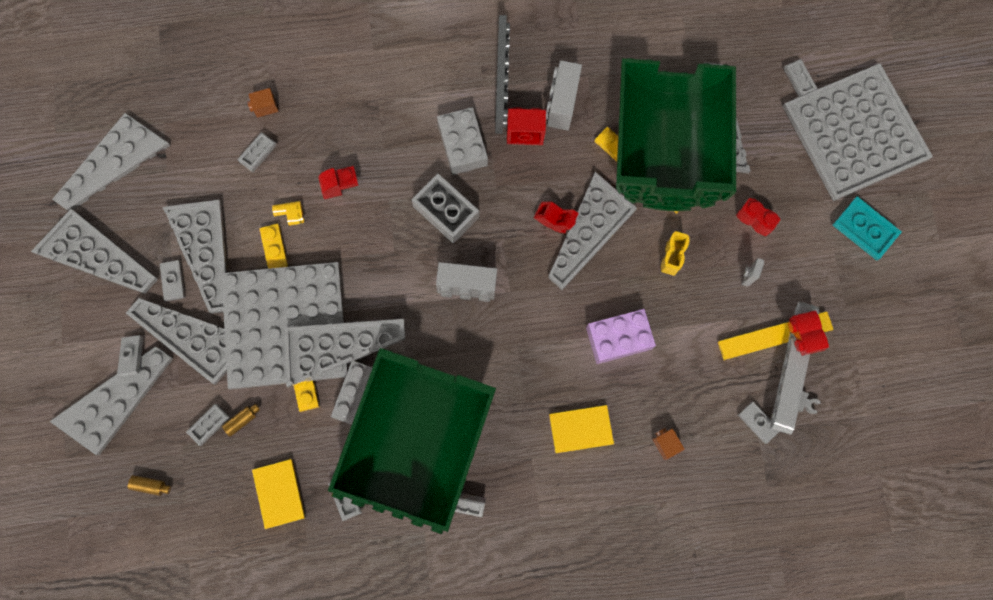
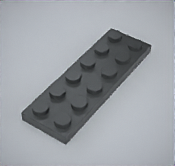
(502, 74)

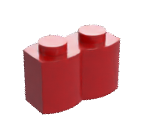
(760, 219)
(808, 333)

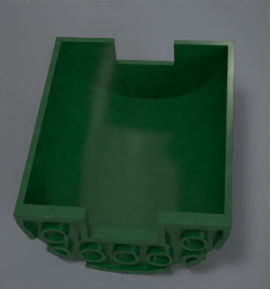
(676, 135)
(412, 441)

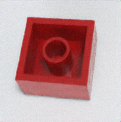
(526, 126)

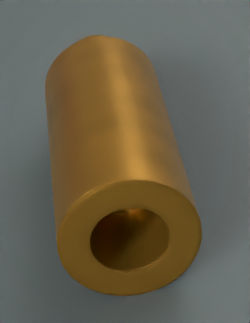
(240, 420)
(148, 485)

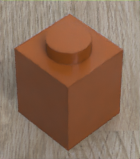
(262, 102)
(667, 443)

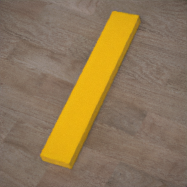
(763, 339)

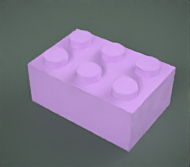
(620, 336)

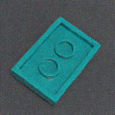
(867, 228)

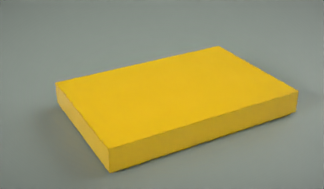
(581, 429)
(278, 494)

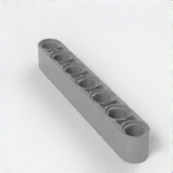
(791, 382)

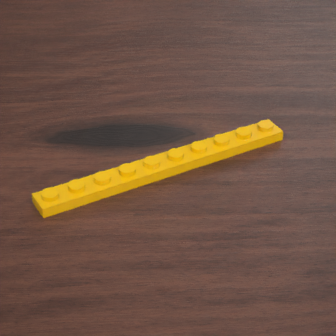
(276, 258)

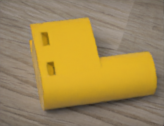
(293, 211)

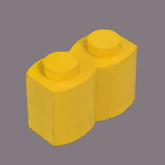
(674, 251)

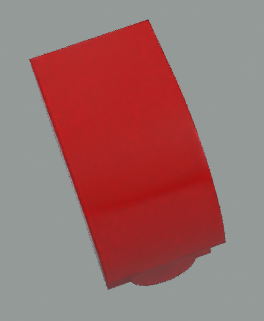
(334, 181)
(556, 218)

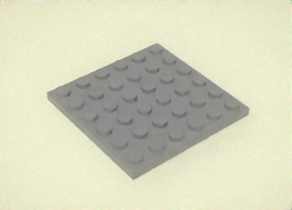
(857, 132)
(262, 305)

